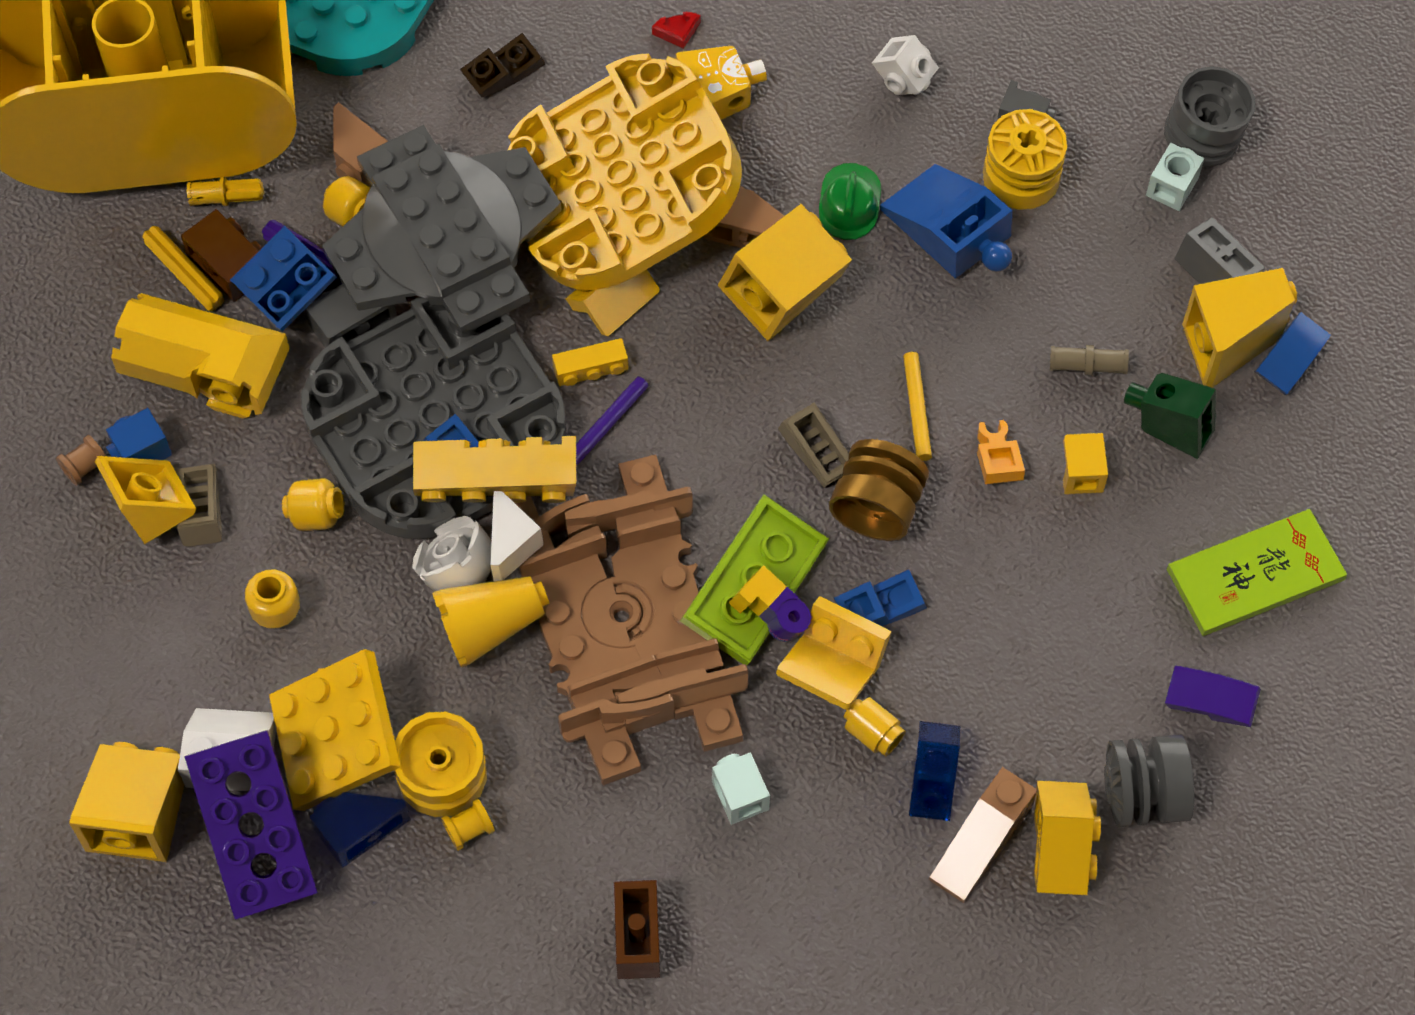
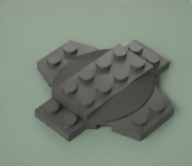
(442, 228)

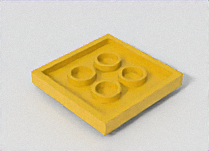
(334, 730)

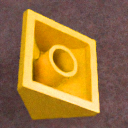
(147, 493)

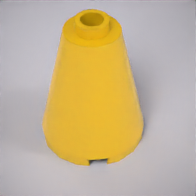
(488, 614)

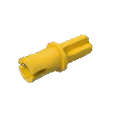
(224, 191)

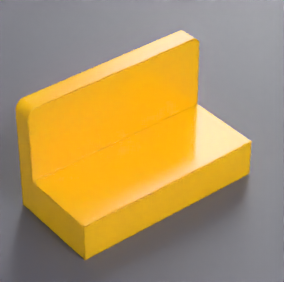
(615, 304)

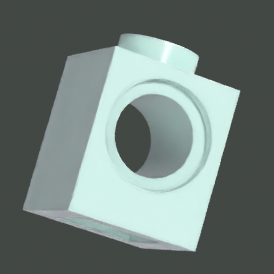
(1171, 188)
(740, 787)

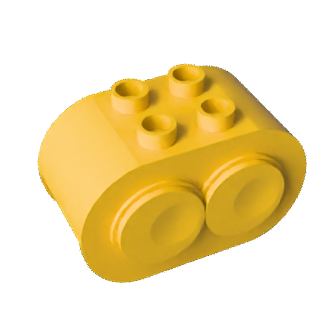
(142, 91)

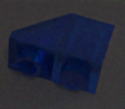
(934, 770)

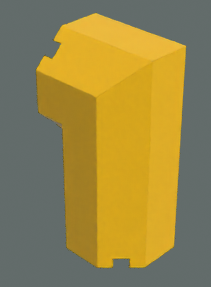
(199, 353)

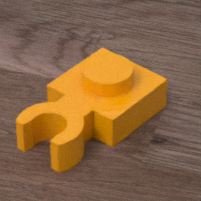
(999, 458)

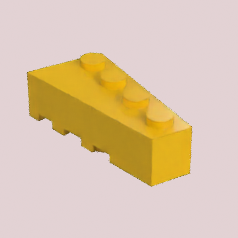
(494, 465)

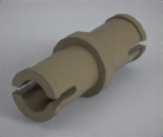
(1089, 360)

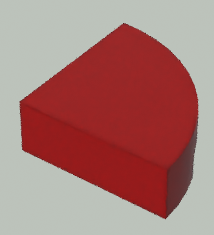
(677, 28)

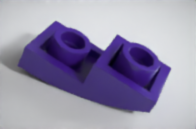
(1212, 695)

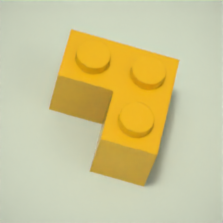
(1065, 831)

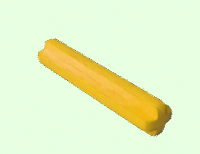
(183, 268)

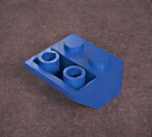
(283, 278)

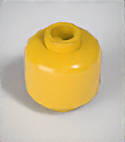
(344, 199)
(313, 504)
(272, 598)

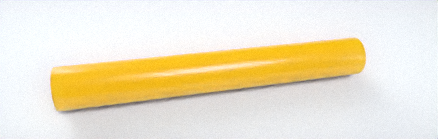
(917, 406)

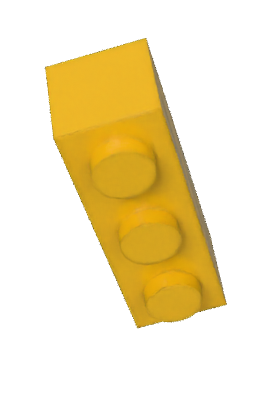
(590, 362)

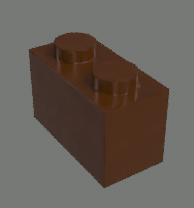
(219, 250)
(636, 929)

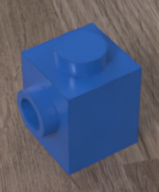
(138, 438)

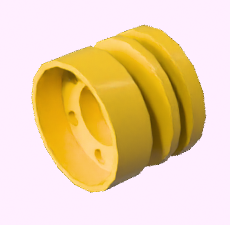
(1024, 158)

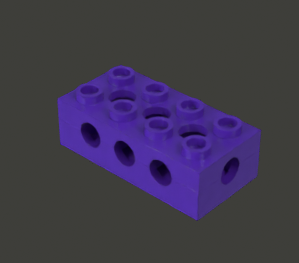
(232, 847)

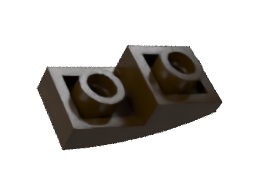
(507, 66)

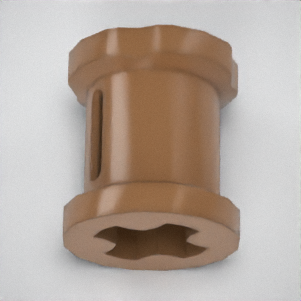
(80, 460)

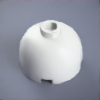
(456, 556)

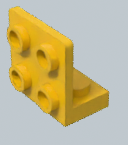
(835, 654)

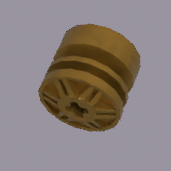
(879, 489)

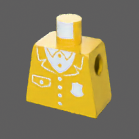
(724, 77)

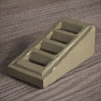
(798, 443)
(201, 527)

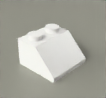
(217, 727)

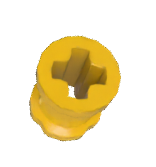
(468, 824)

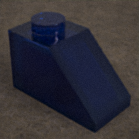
(357, 823)

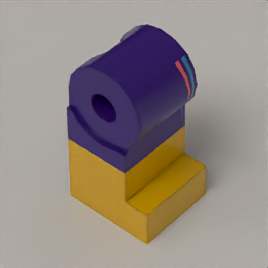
(774, 604)

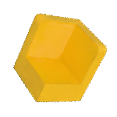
(1085, 463)

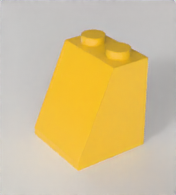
(784, 271)
(1236, 321)
(129, 802)

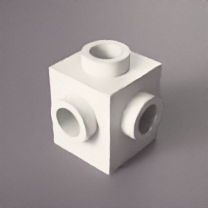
(905, 65)

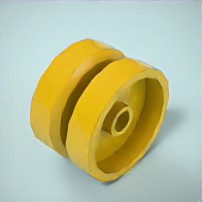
(440, 764)

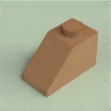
(350, 140)

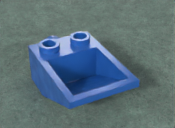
(953, 220)

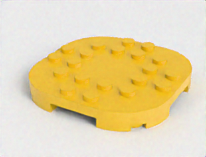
(634, 169)

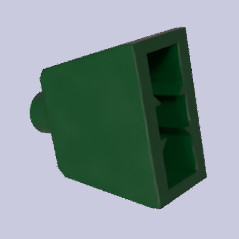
(1175, 411)

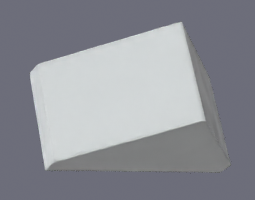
(513, 537)

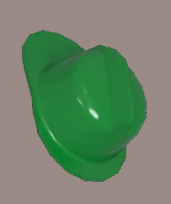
(849, 201)

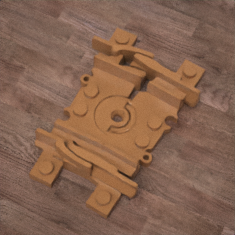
(650, 664)

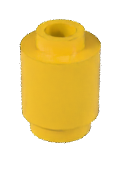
(873, 726)

